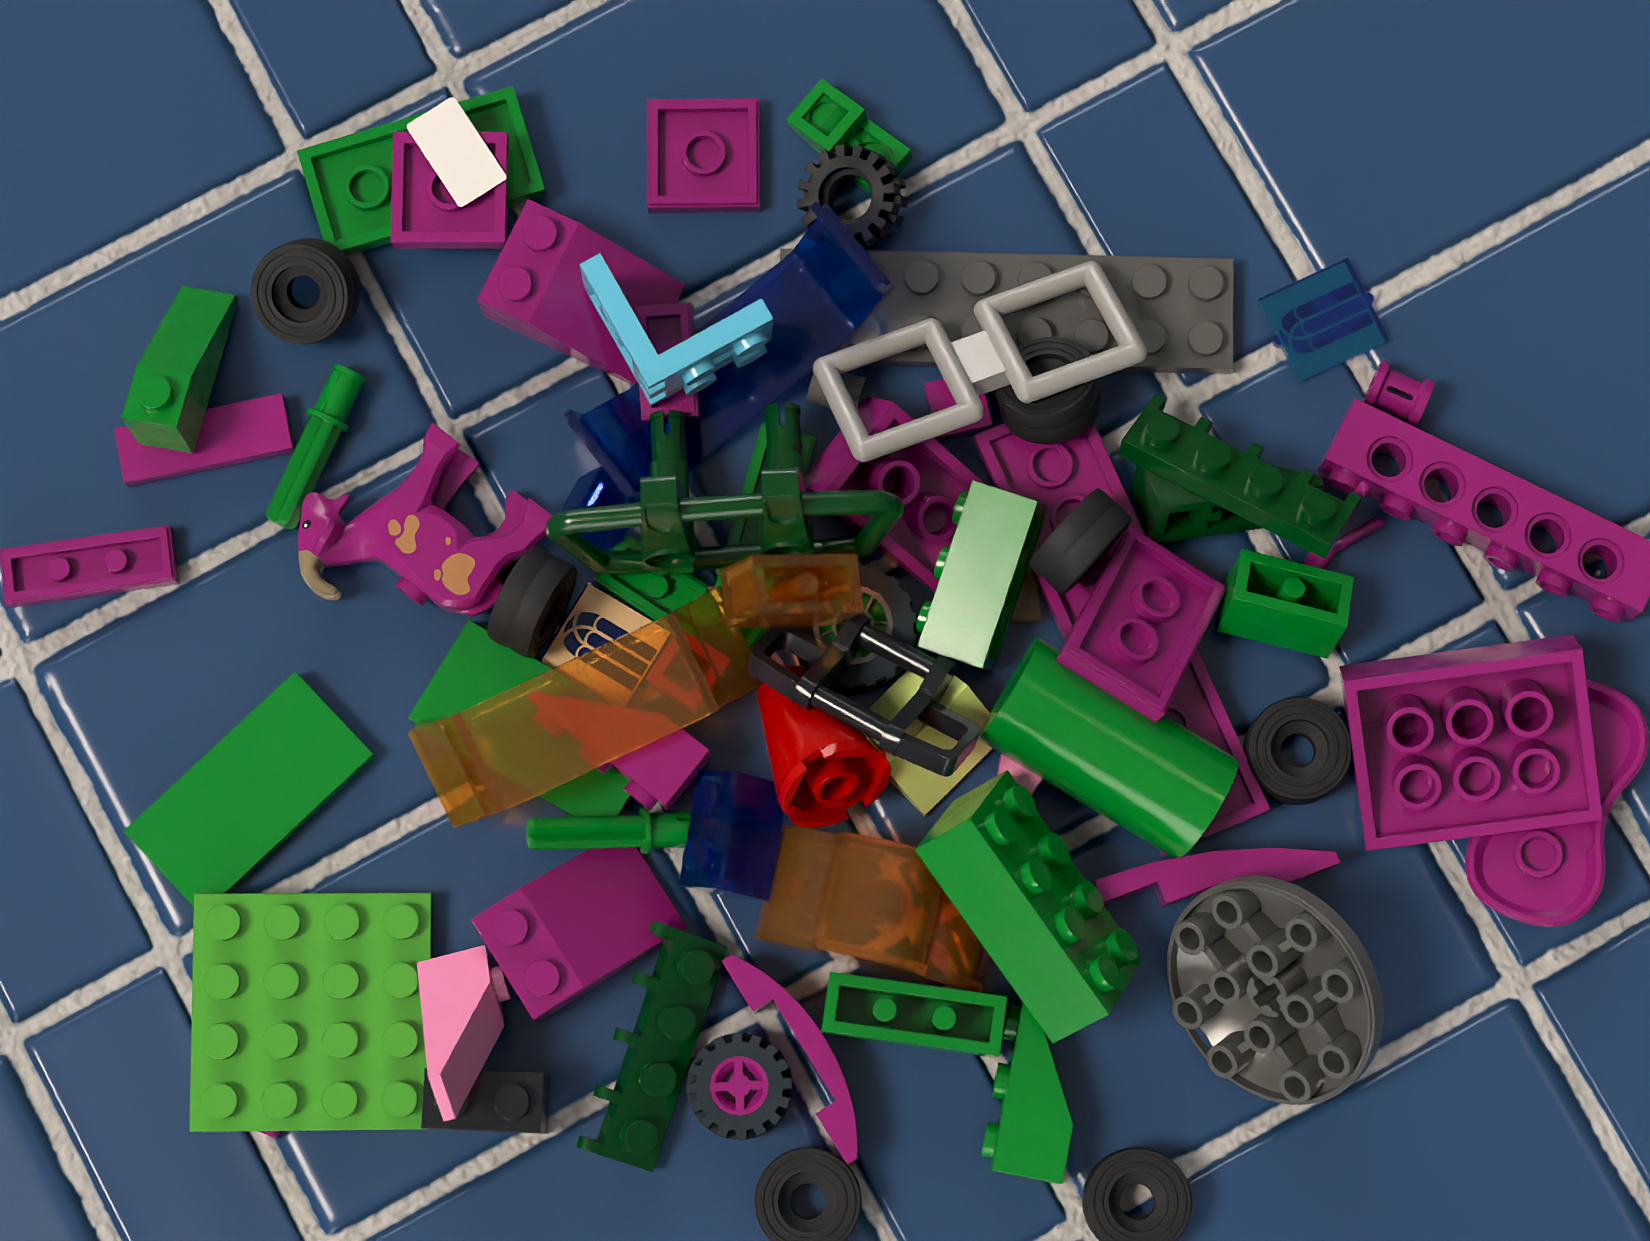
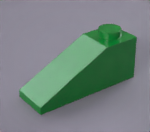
(179, 370)

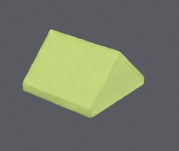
(916, 783)

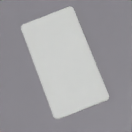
(456, 152)

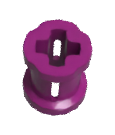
(1417, 391)

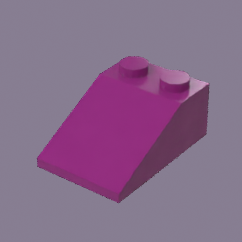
(542, 292)
(921, 475)
(576, 926)

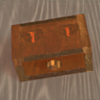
(791, 590)

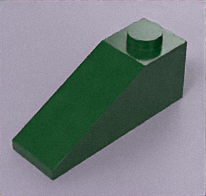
(1178, 514)

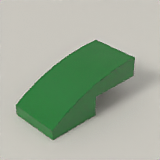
(833, 119)

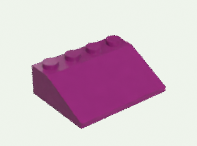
(1472, 742)

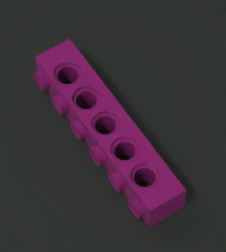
(1521, 504)

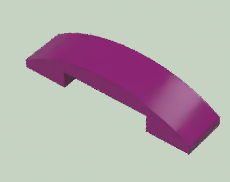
(760, 992)

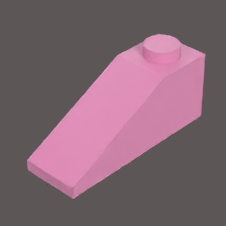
(460, 1021)

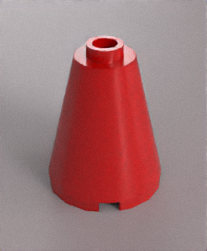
(818, 760)

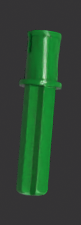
(315, 445)
(644, 830)

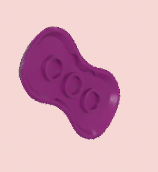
(1560, 870)

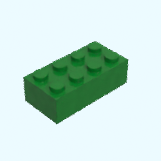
(1030, 906)

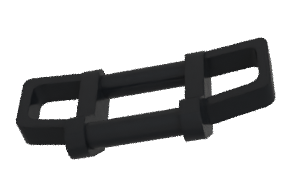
(831, 662)

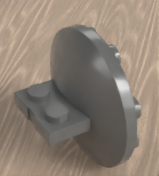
(1275, 990)

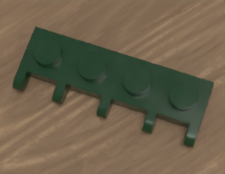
(1237, 479)
(657, 1048)

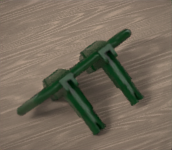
(669, 511)

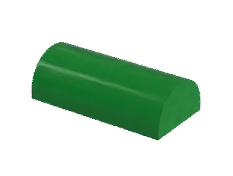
(1107, 755)

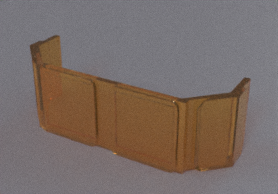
(586, 711)

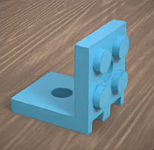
(689, 363)

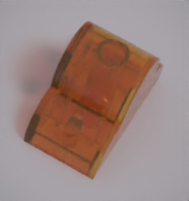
(868, 908)

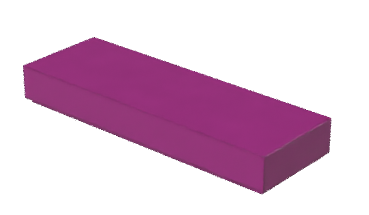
(226, 438)
(89, 566)

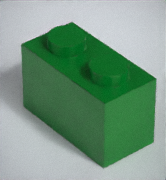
(1285, 603)

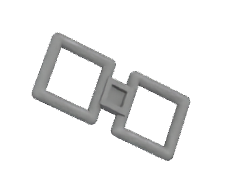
(978, 361)

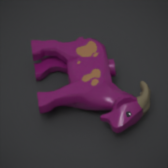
(418, 537)

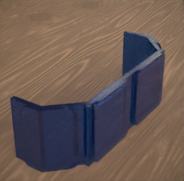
(816, 304)

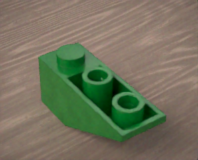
(1033, 1115)

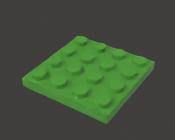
(308, 1011)

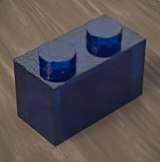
(732, 836)

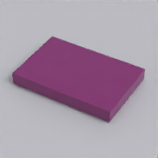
(1141, 624)

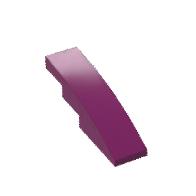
(1193, 874)

